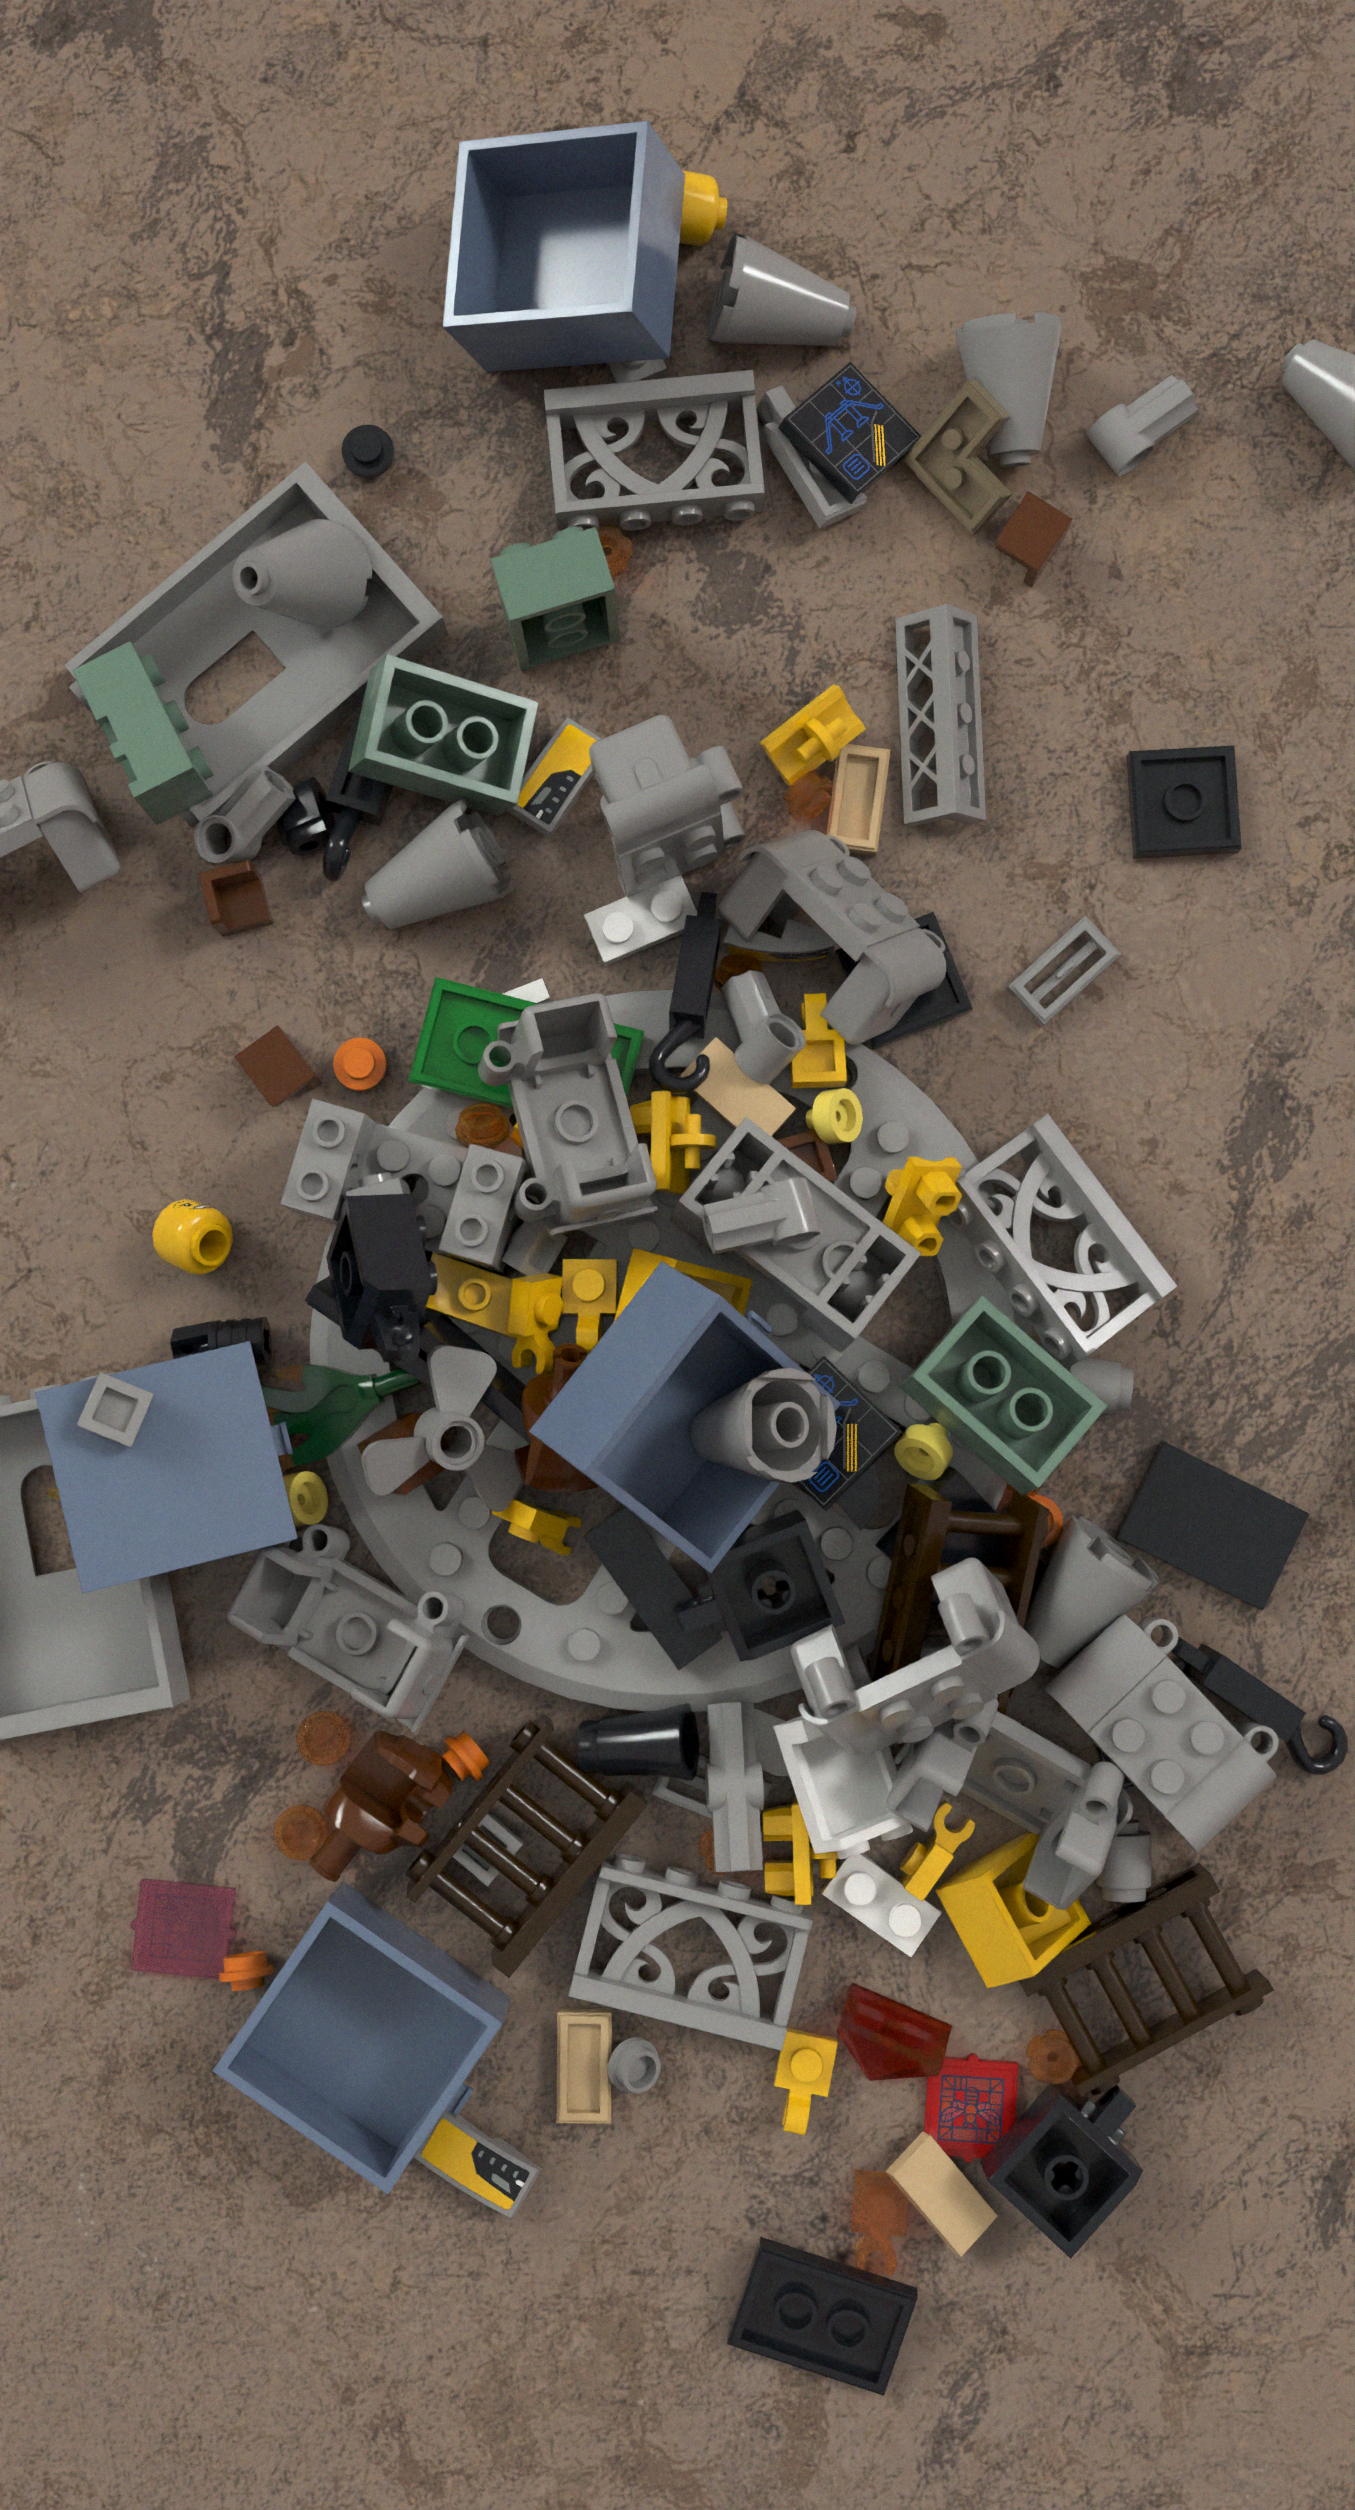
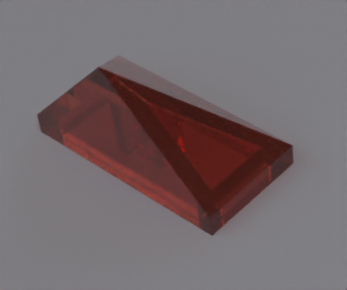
(891, 2037)

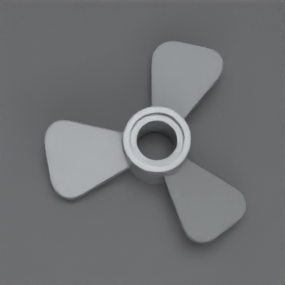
(458, 1383)

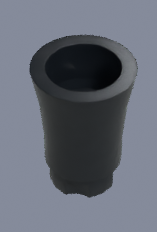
(641, 1744)

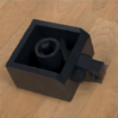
(381, 1274)
(738, 1604)
(1060, 2130)

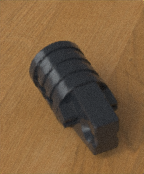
(220, 1334)

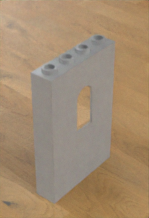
(201, 618)
(65, 1651)

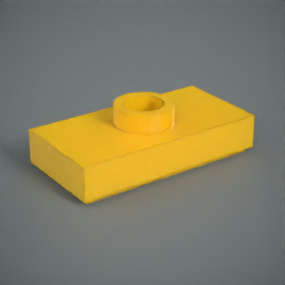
(471, 1295)

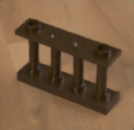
(917, 1555)
(545, 1894)
(1141, 1922)

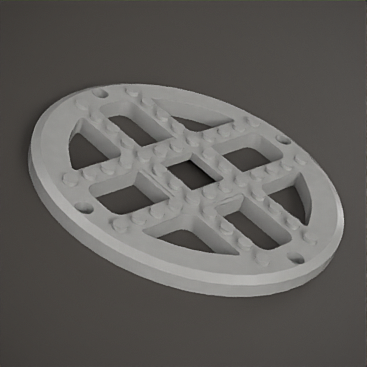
(589, 1644)

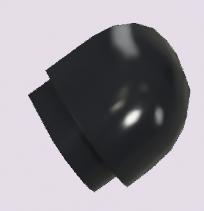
(307, 820)

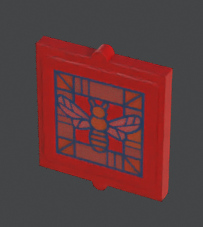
(971, 2105)

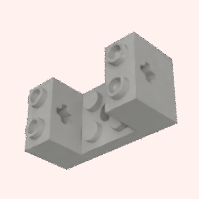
(469, 1189)
(835, 1275)

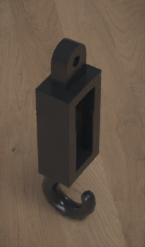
(355, 800)
(690, 996)
(1261, 1705)

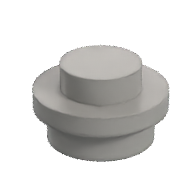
(634, 2066)

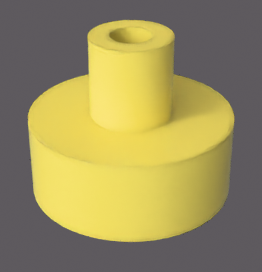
(836, 1116)
(924, 1450)
(306, 1497)

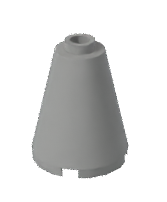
(775, 301)
(1017, 369)
(1324, 387)
(307, 574)
(439, 872)
(769, 1427)
(1084, 1591)

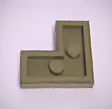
(948, 457)

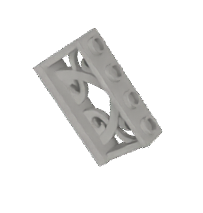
(663, 400)
(1102, 1226)
(734, 2016)

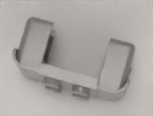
(59, 805)
(663, 806)
(855, 911)
(571, 1116)
(351, 1625)
(984, 1660)
(1163, 1729)
(1028, 1784)

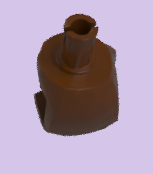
(537, 1462)
(382, 1801)

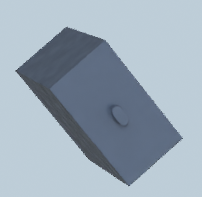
(564, 248)
(633, 1407)
(192, 1484)
(365, 2037)

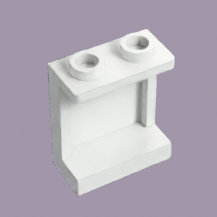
(839, 1791)

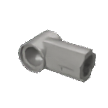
(1130, 433)
(247, 816)
(767, 1036)
(777, 1214)

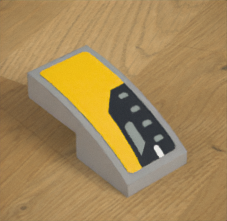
(556, 778)
(797, 944)
(478, 2165)

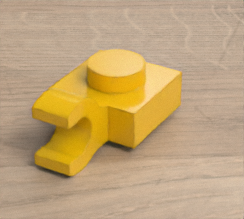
(823, 1057)
(590, 1292)
(532, 1314)
(537, 1523)
(926, 1863)
(804, 2070)

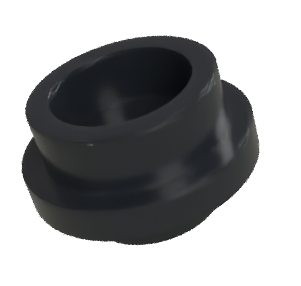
(367, 451)

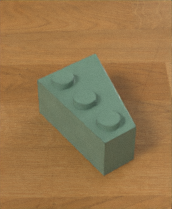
(145, 732)

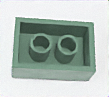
(557, 596)
(443, 735)
(1003, 1396)

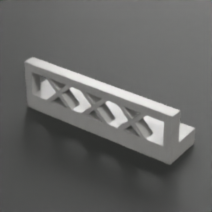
(957, 721)

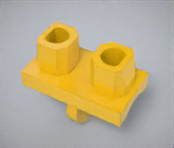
(812, 735)
(674, 1139)
(920, 1198)
(795, 1875)

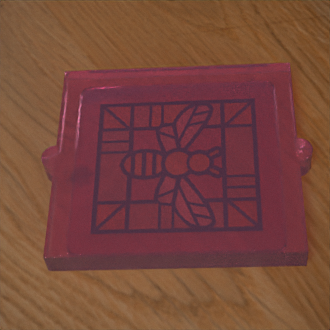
(183, 1928)

